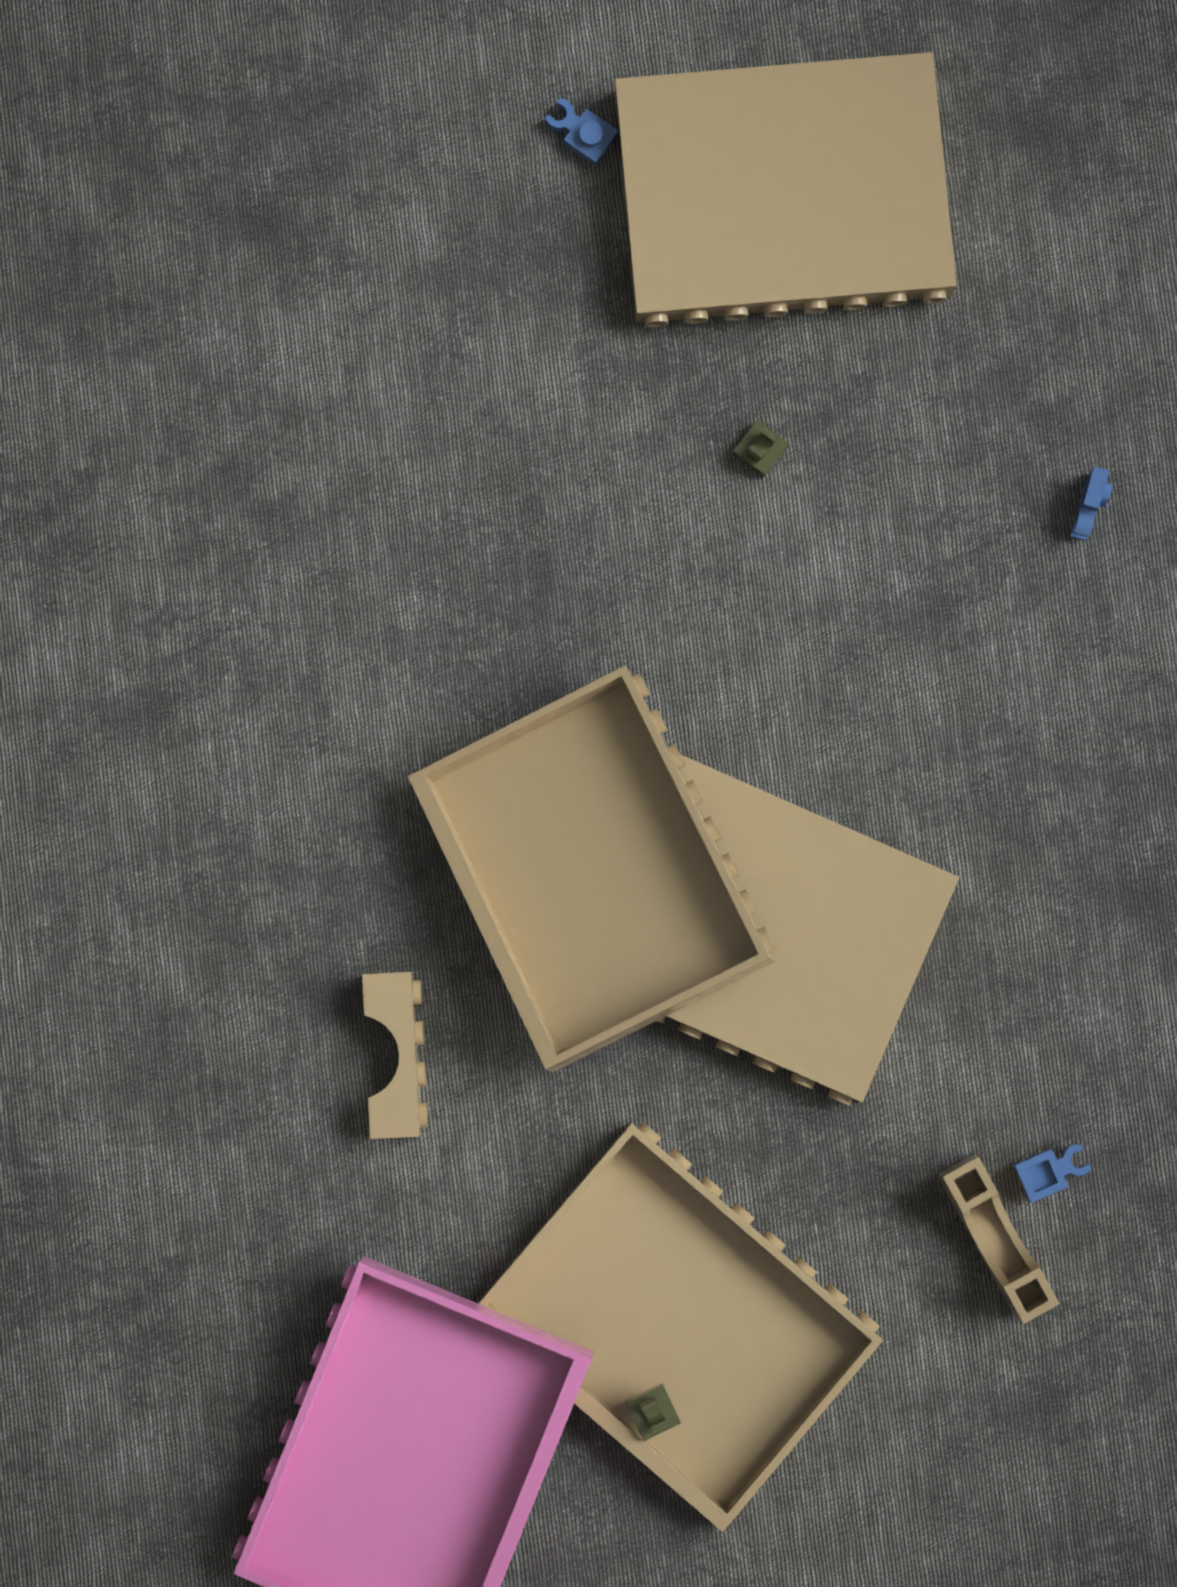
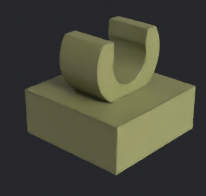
(760, 448)
(652, 1412)

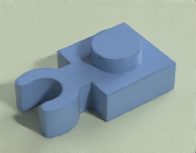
(586, 135)
(1094, 494)
(1045, 1173)

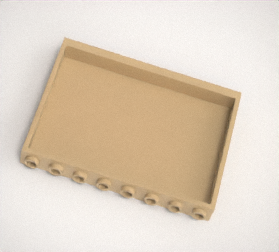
(784, 189)
(591, 868)
(845, 930)
(692, 1299)

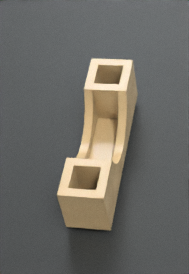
(397, 1108)
(996, 1239)

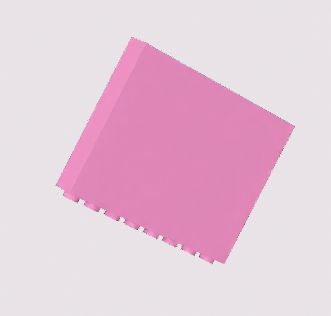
(412, 1442)

